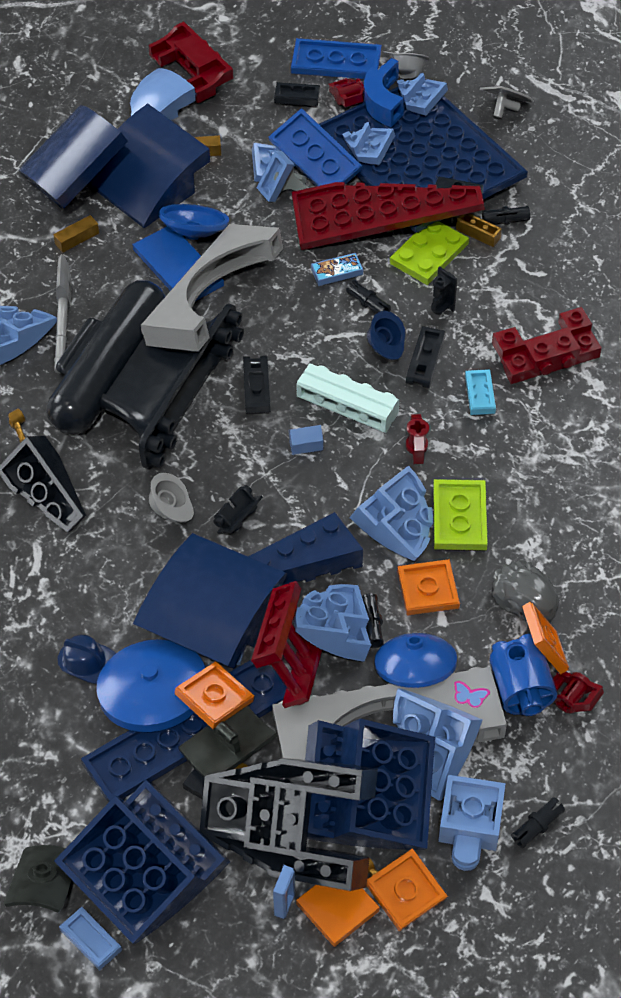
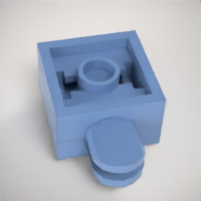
(470, 824)

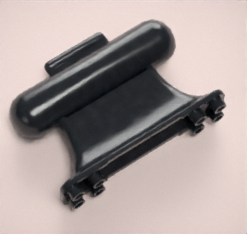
(142, 384)

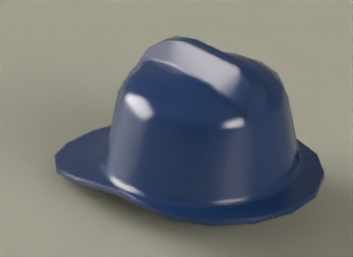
(387, 335)
(84, 658)

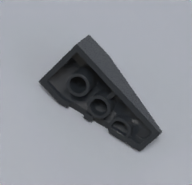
(41, 478)

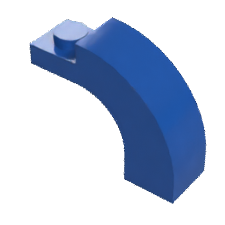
(379, 102)

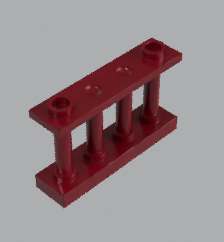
(273, 644)

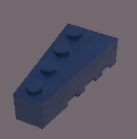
(314, 551)

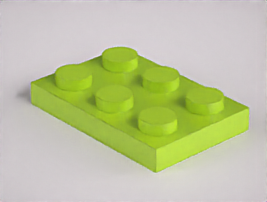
(428, 250)
(460, 515)

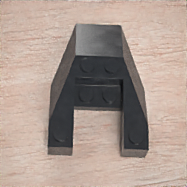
(266, 815)

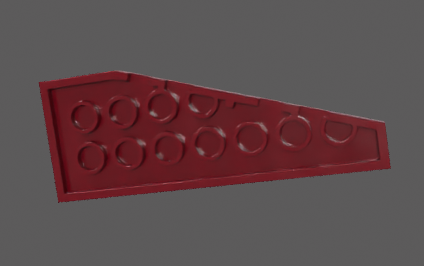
(348, 211)

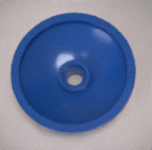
(193, 220)
(415, 660)

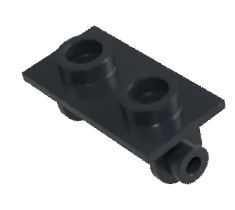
(444, 292)
(230, 518)

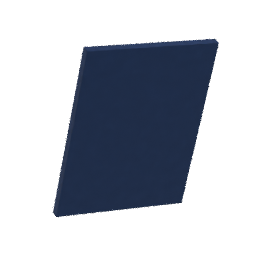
(430, 147)

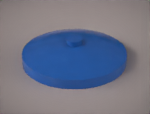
(141, 682)

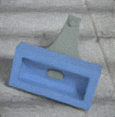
(279, 177)

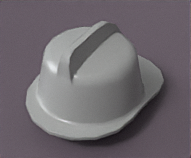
(409, 64)
(170, 498)

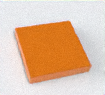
(428, 587)
(545, 637)
(214, 694)
(406, 889)
(337, 911)

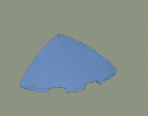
(164, 92)
(21, 330)
(398, 515)
(335, 621)
(452, 731)

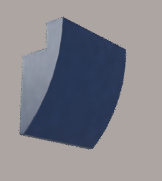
(73, 155)
(152, 167)
(210, 599)
(403, 788)
(141, 861)

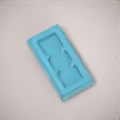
(480, 392)

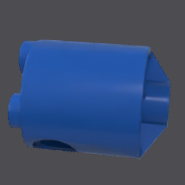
(522, 676)

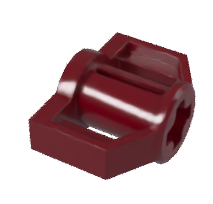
(347, 91)
(417, 442)
(574, 691)

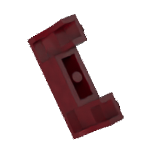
(195, 56)
(549, 351)

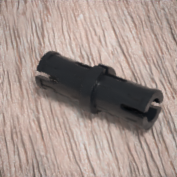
(506, 215)
(367, 297)
(374, 633)
(538, 822)

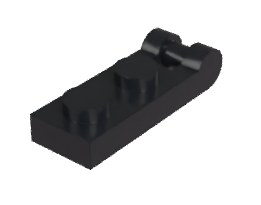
(425, 356)
(256, 384)

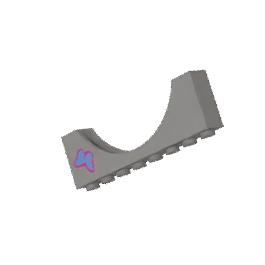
(466, 690)

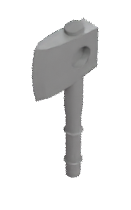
(63, 296)

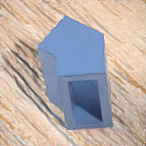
(306, 439)

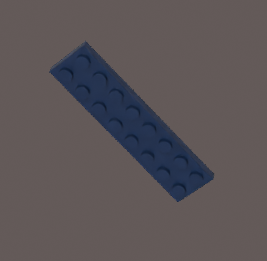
(141, 756)

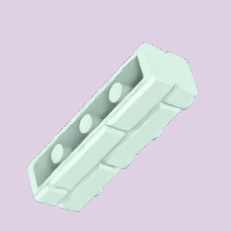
(348, 397)

